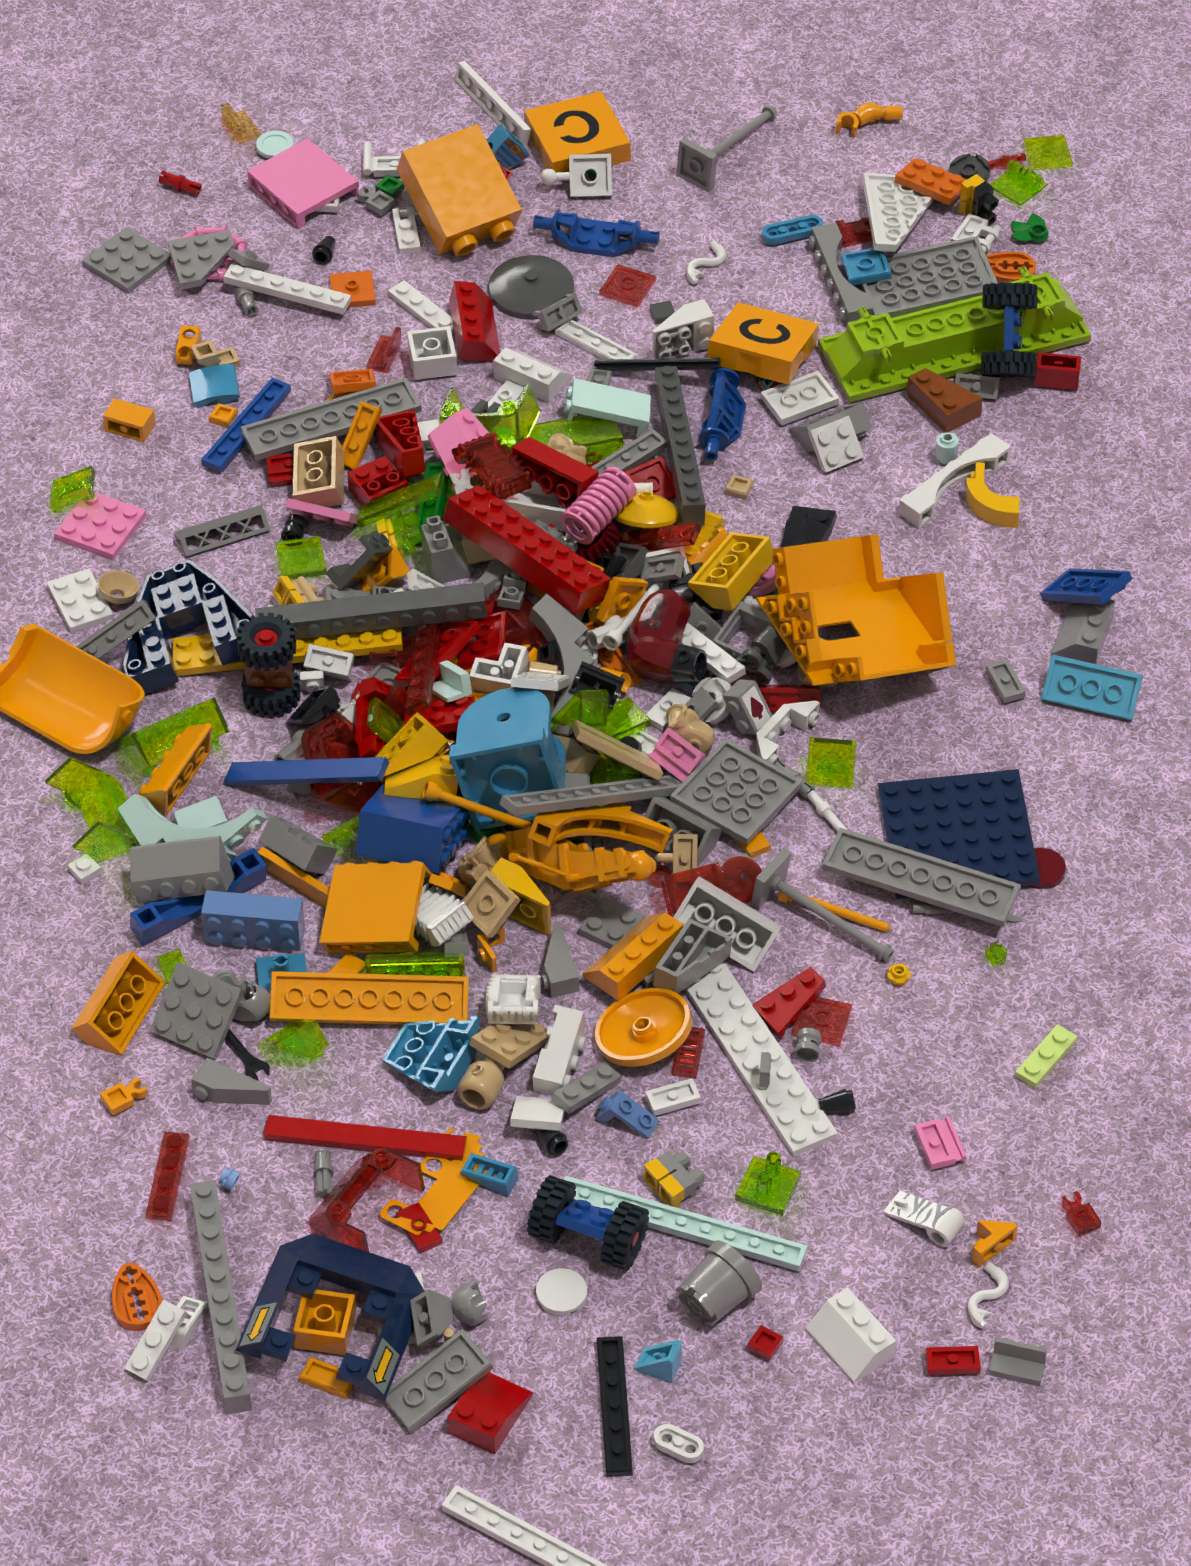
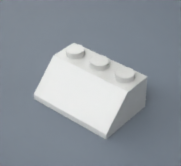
(526, 370)
(851, 1335)

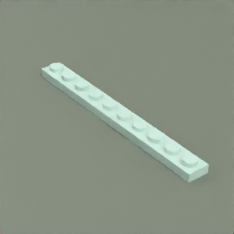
(698, 1227)

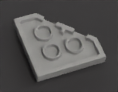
(199, 256)

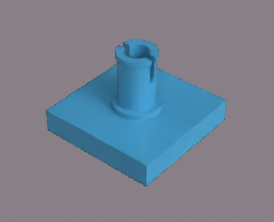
(279, 963)

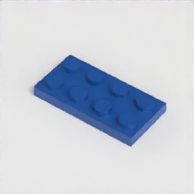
(1086, 586)

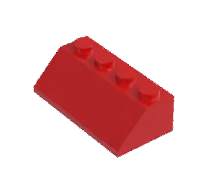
(473, 322)

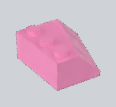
(454, 430)

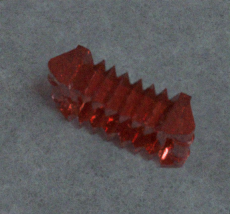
(493, 466)

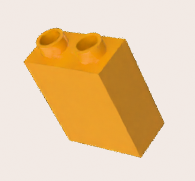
(459, 191)

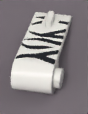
(938, 1220)

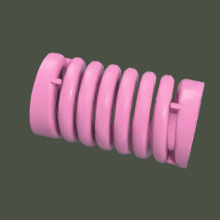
(598, 505)

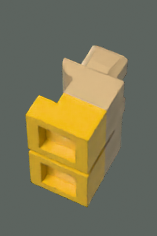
(295, 591)

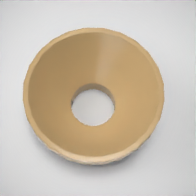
(120, 583)

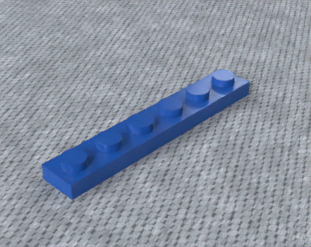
(232, 439)

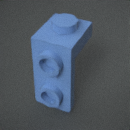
(628, 1112)

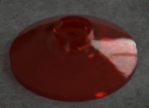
(739, 888)

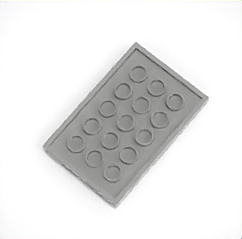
(931, 277)

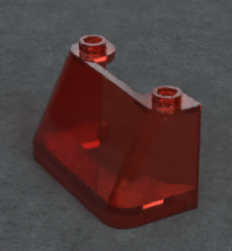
(334, 739)

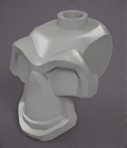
(254, 1001)

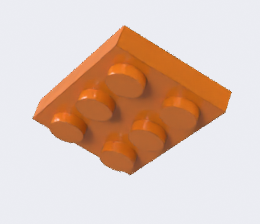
(930, 181)

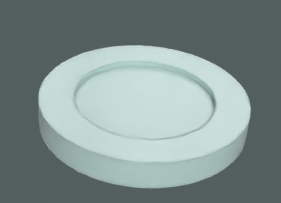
(273, 143)

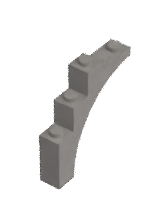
(569, 637)

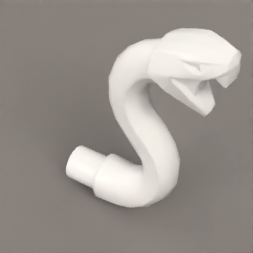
(693, 274)
(976, 1314)

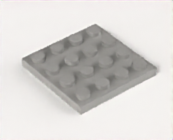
(736, 791)

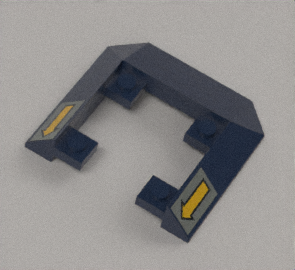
(300, 1268)

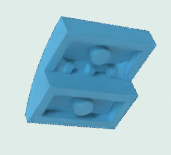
(214, 384)

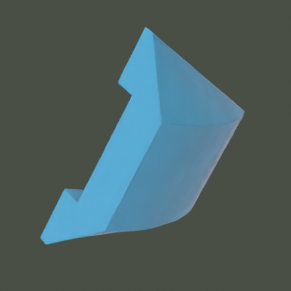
(434, 1052)

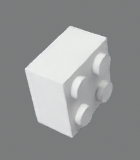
(432, 353)

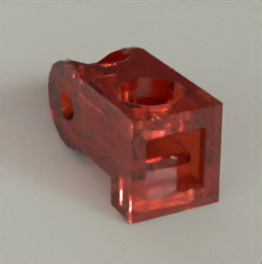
(855, 232)

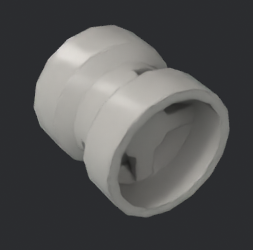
(808, 1044)

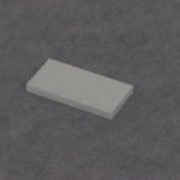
(437, 1381)

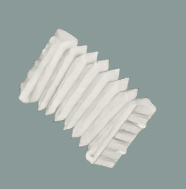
(440, 916)
(513, 999)

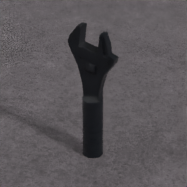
(251, 1063)

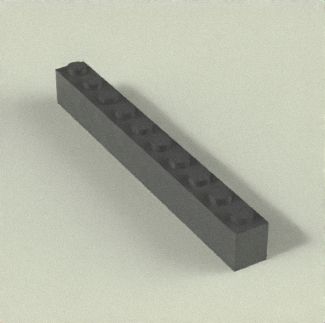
(679, 445)
(383, 610)

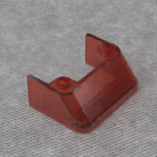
(335, 1210)

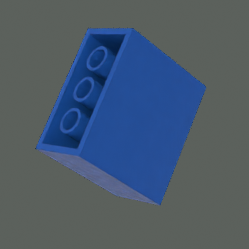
(411, 830)

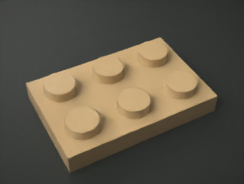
(509, 1042)

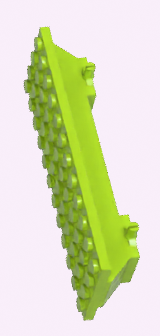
(947, 339)

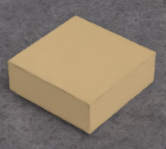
(739, 487)

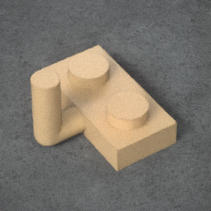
(683, 853)

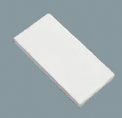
(540, 681)

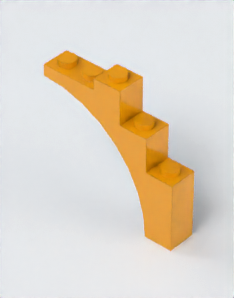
(611, 821)

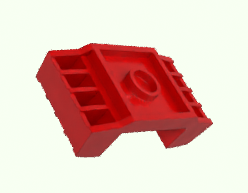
(368, 741)

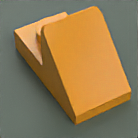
(994, 1238)

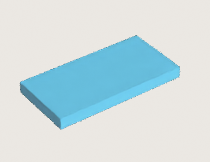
(1092, 687)

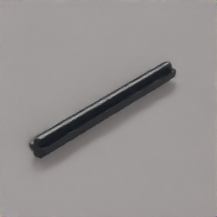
(650, 364)

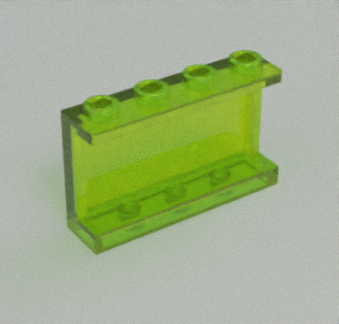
(598, 435)

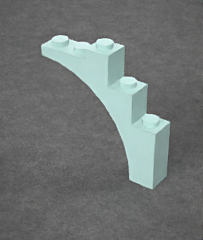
(153, 828)

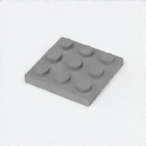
(127, 260)
(197, 1010)

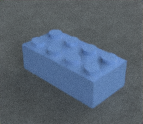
(253, 920)

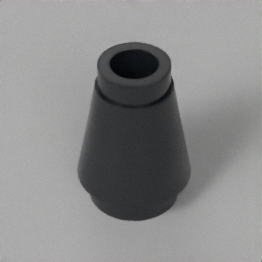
(324, 250)
(838, 1102)
(553, 1141)

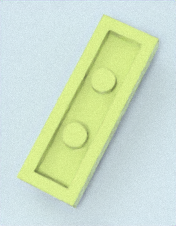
(1046, 1056)

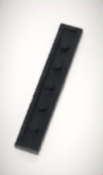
(614, 1406)

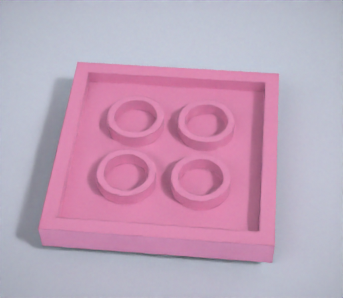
(100, 525)

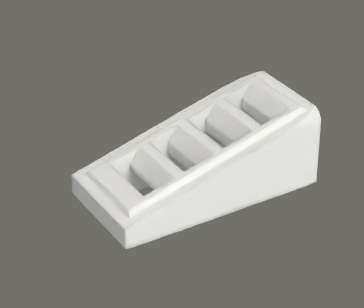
(184, 1334)

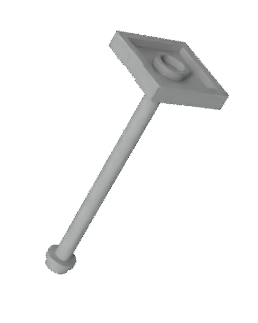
(699, 164)
(773, 879)

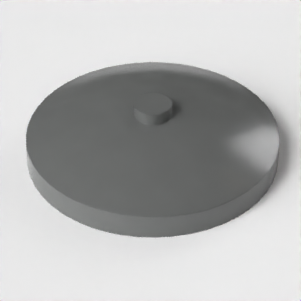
(529, 285)

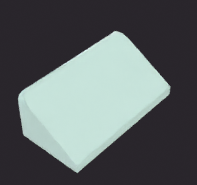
(201, 814)

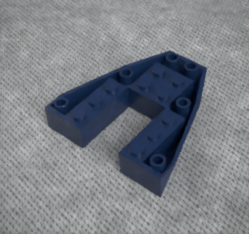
(181, 600)

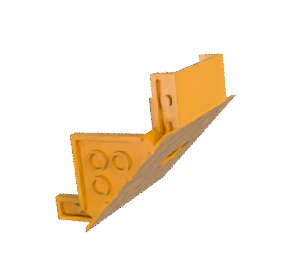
(842, 581)

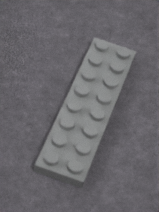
(325, 419)
(921, 877)

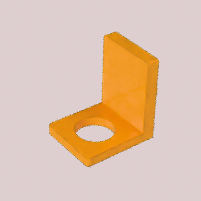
(484, 948)

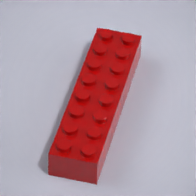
(527, 549)

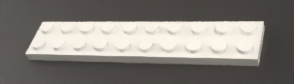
(743, 1038)

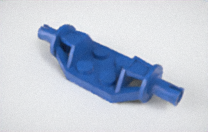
(595, 236)
(725, 415)

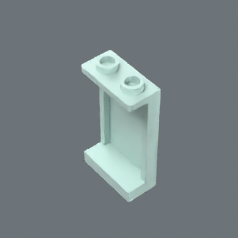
(608, 404)

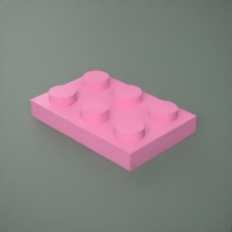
(321, 512)

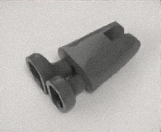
(763, 655)

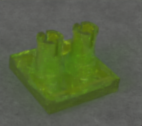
(768, 1184)

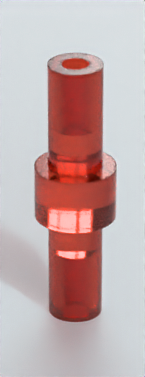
(1003, 160)

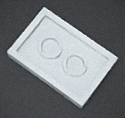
(799, 398)
(79, 600)

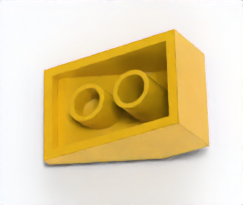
(412, 744)
(412, 780)
(533, 906)

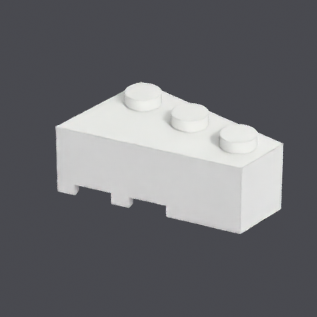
(561, 1051)

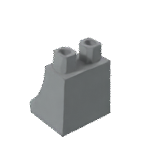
(443, 553)

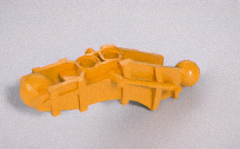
(573, 865)

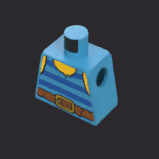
(506, 147)

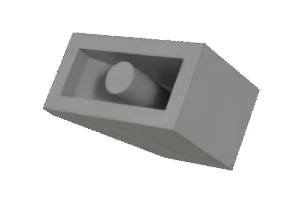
(430, 1315)

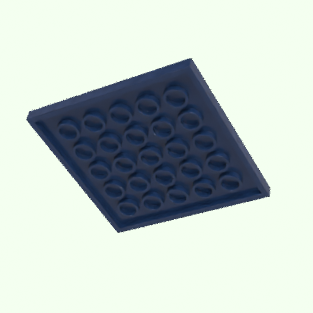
(965, 821)

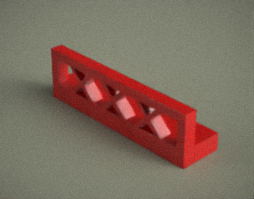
(786, 694)

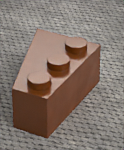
(943, 400)

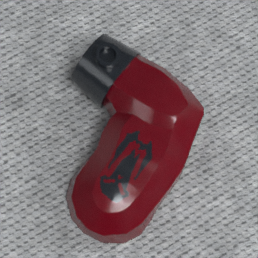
(657, 641)

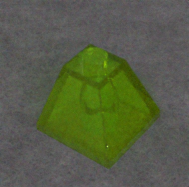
(297, 1039)

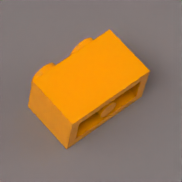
(129, 420)

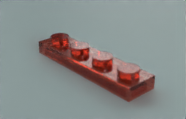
(663, 537)
(168, 1176)

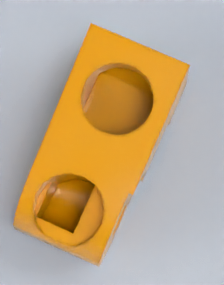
(183, 350)

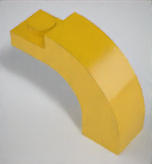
(990, 506)

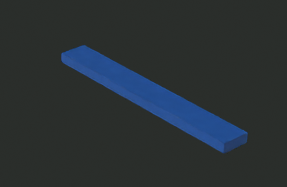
(307, 771)

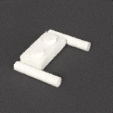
(381, 165)

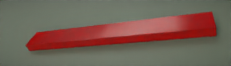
(364, 1137)

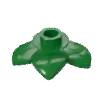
(1032, 231)

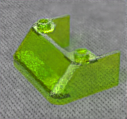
(511, 422)
(150, 743)
(98, 798)

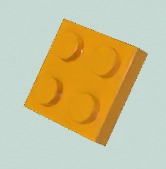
(621, 597)

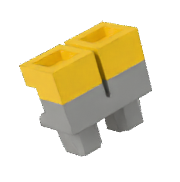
(670, 1178)

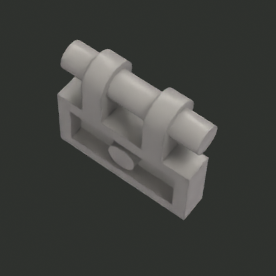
(557, 534)

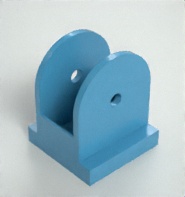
(507, 755)

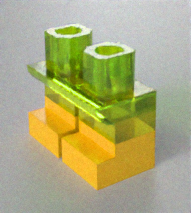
(399, 533)

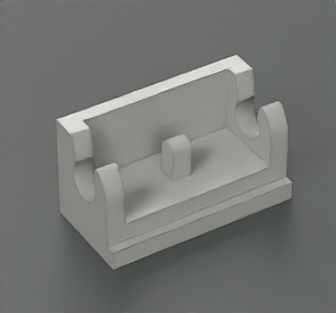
(558, 312)

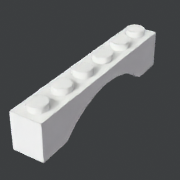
(920, 504)

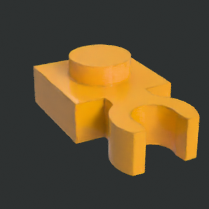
(121, 1098)

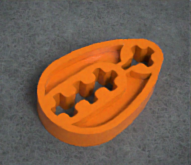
(1010, 261)
(123, 1302)

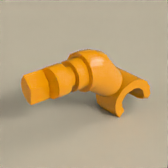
(867, 113)

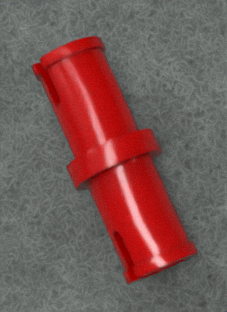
(180, 183)

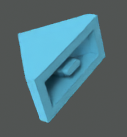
(661, 1360)

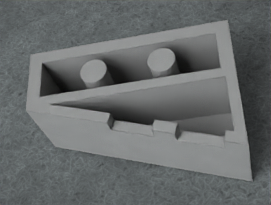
(297, 846)
(691, 956)

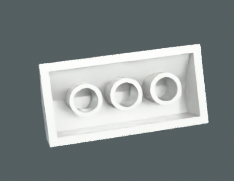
(722, 912)

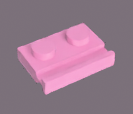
(676, 754)
(940, 1143)

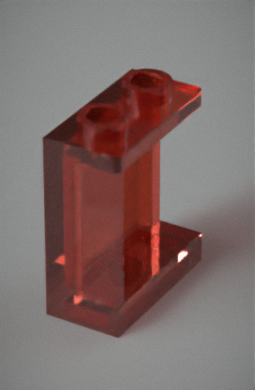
(677, 885)

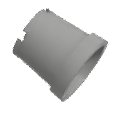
(718, 1283)

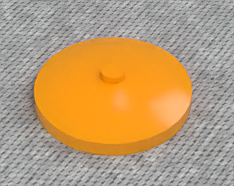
(643, 1027)

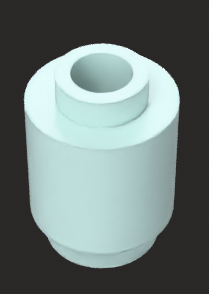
(946, 447)

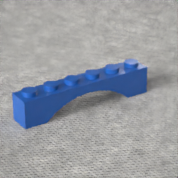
(163, 916)

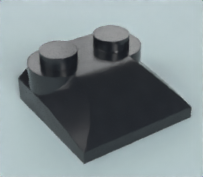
(315, 706)

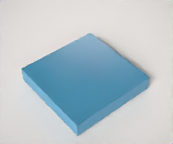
(865, 266)

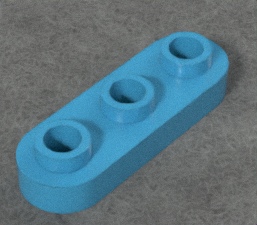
(790, 229)

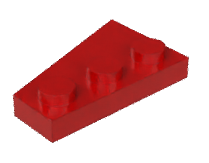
(785, 1003)

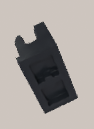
(594, 678)

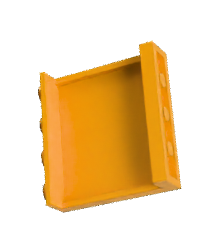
(373, 907)

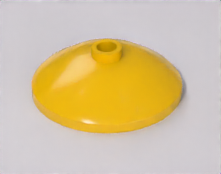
(648, 511)

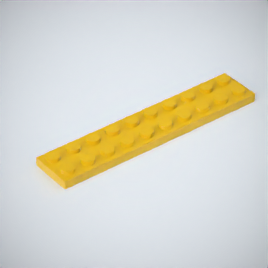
(198, 655)

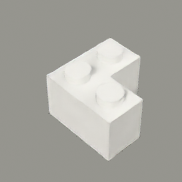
(492, 675)

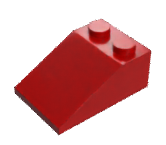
(488, 1412)

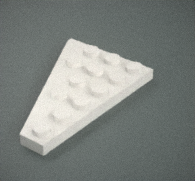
(891, 210)

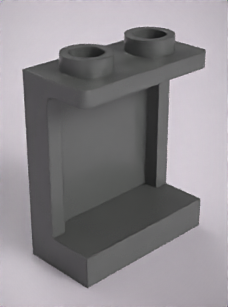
(352, 575)

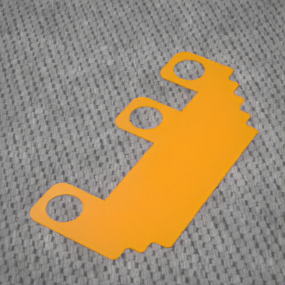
(446, 1193)

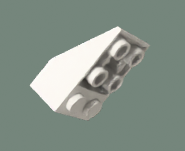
(684, 331)

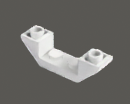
(799, 714)

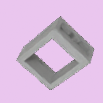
(744, 614)

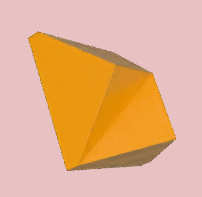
(387, 572)

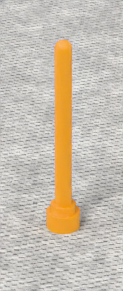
(433, 792)
(843, 913)

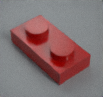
(953, 1360)

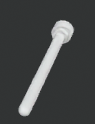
(613, 638)

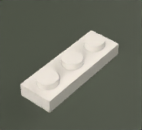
(156, 1340)

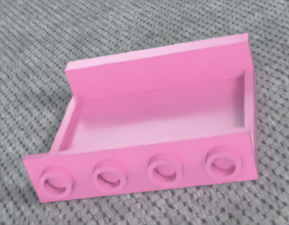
(301, 181)

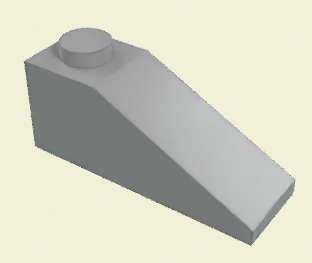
(559, 968)
(226, 1085)

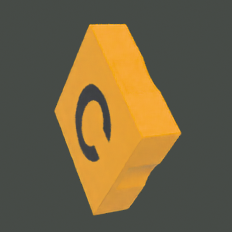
(576, 128)
(763, 342)

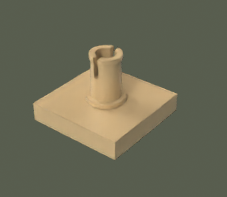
(490, 903)

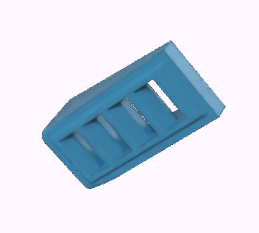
(497, 1184)

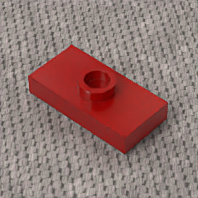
(425, 1240)

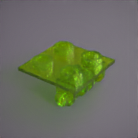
(1018, 183)

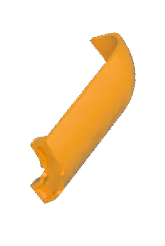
(66, 692)

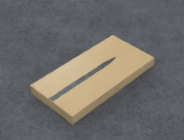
(616, 750)

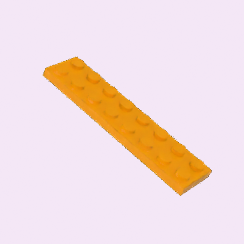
(367, 998)

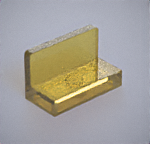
(239, 124)

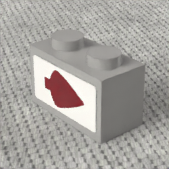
(747, 706)

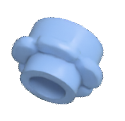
(228, 1179)

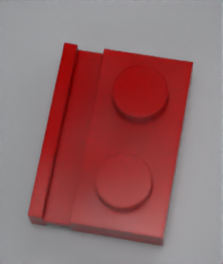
(280, 469)

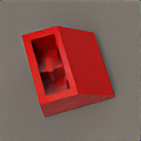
(1057, 371)
(375, 480)

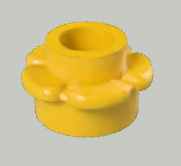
(898, 979)

